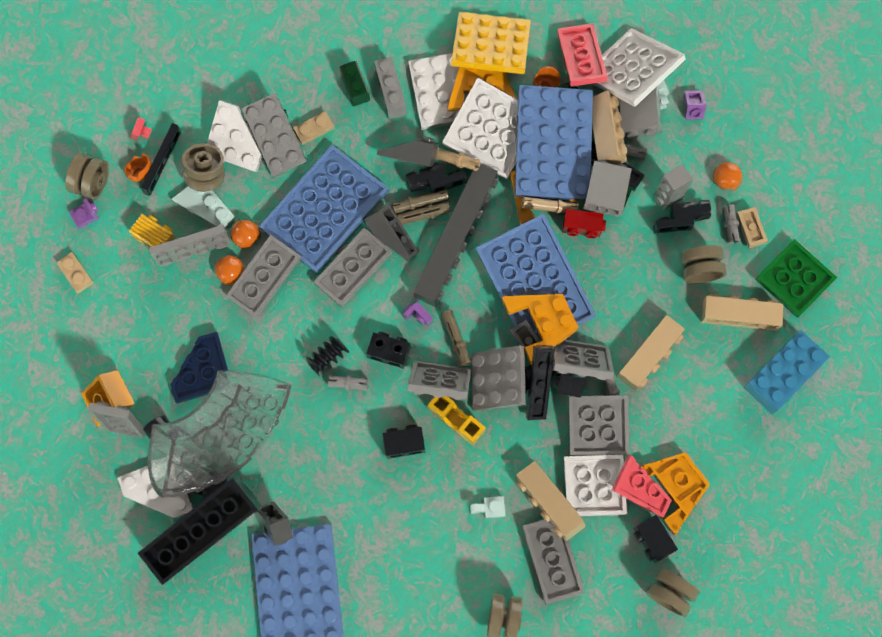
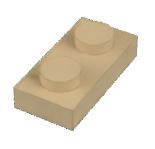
(313, 127)
(751, 227)
(75, 272)

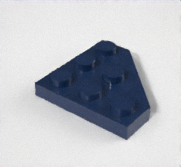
(199, 369)

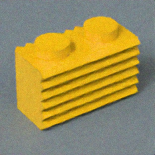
(150, 232)

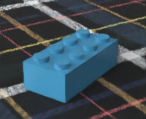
(786, 372)

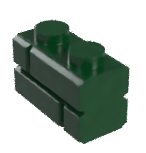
(354, 83)

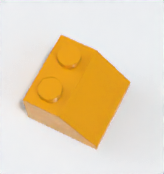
(108, 389)

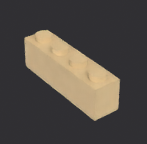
(607, 129)
(742, 312)
(651, 352)
(550, 501)

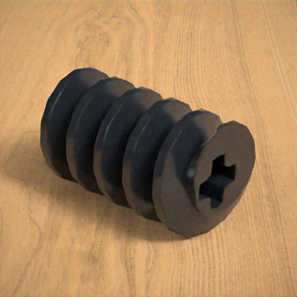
(326, 355)

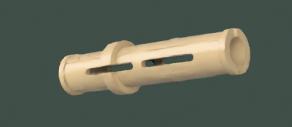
(459, 160)
(547, 205)

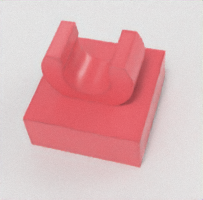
(140, 130)

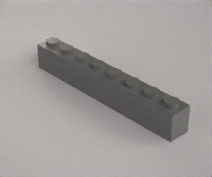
(455, 235)

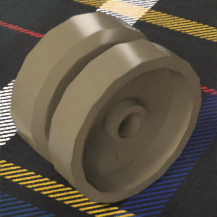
(203, 167)
(87, 176)
(703, 264)
(673, 593)
(506, 618)

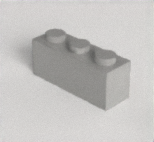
(390, 87)
(673, 187)

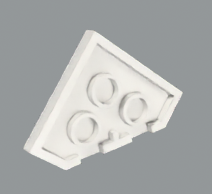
(234, 137)
(138, 487)

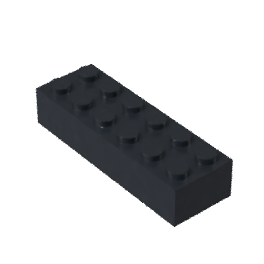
(199, 529)

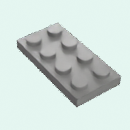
(274, 134)
(190, 245)
(353, 267)
(264, 276)
(117, 419)
(552, 562)

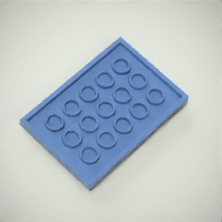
(553, 142)
(324, 208)
(533, 263)
(298, 584)

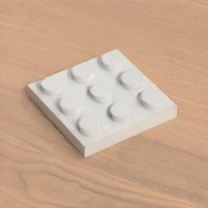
(591, 482)

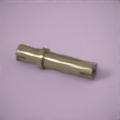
(420, 201)
(443, 209)
(459, 345)

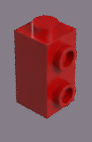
(583, 223)

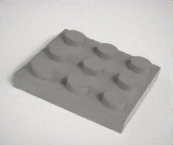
(583, 360)
(498, 378)
(439, 380)
(599, 425)

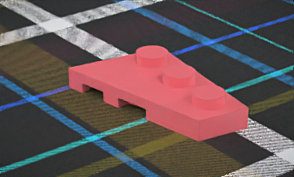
(640, 489)

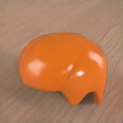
(547, 77)
(138, 168)
(728, 176)
(245, 233)
(229, 269)

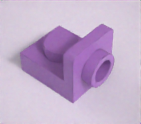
(695, 104)
(84, 213)
(421, 316)

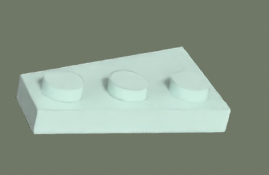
(205, 205)

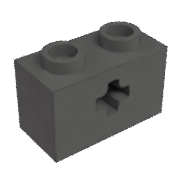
(274, 523)

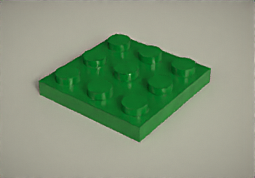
(796, 278)

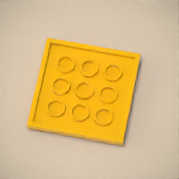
(491, 43)

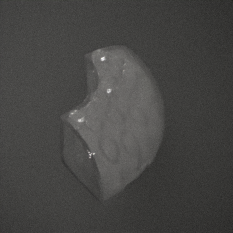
(217, 434)

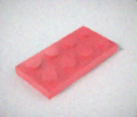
(582, 55)

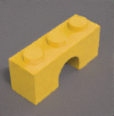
(457, 420)

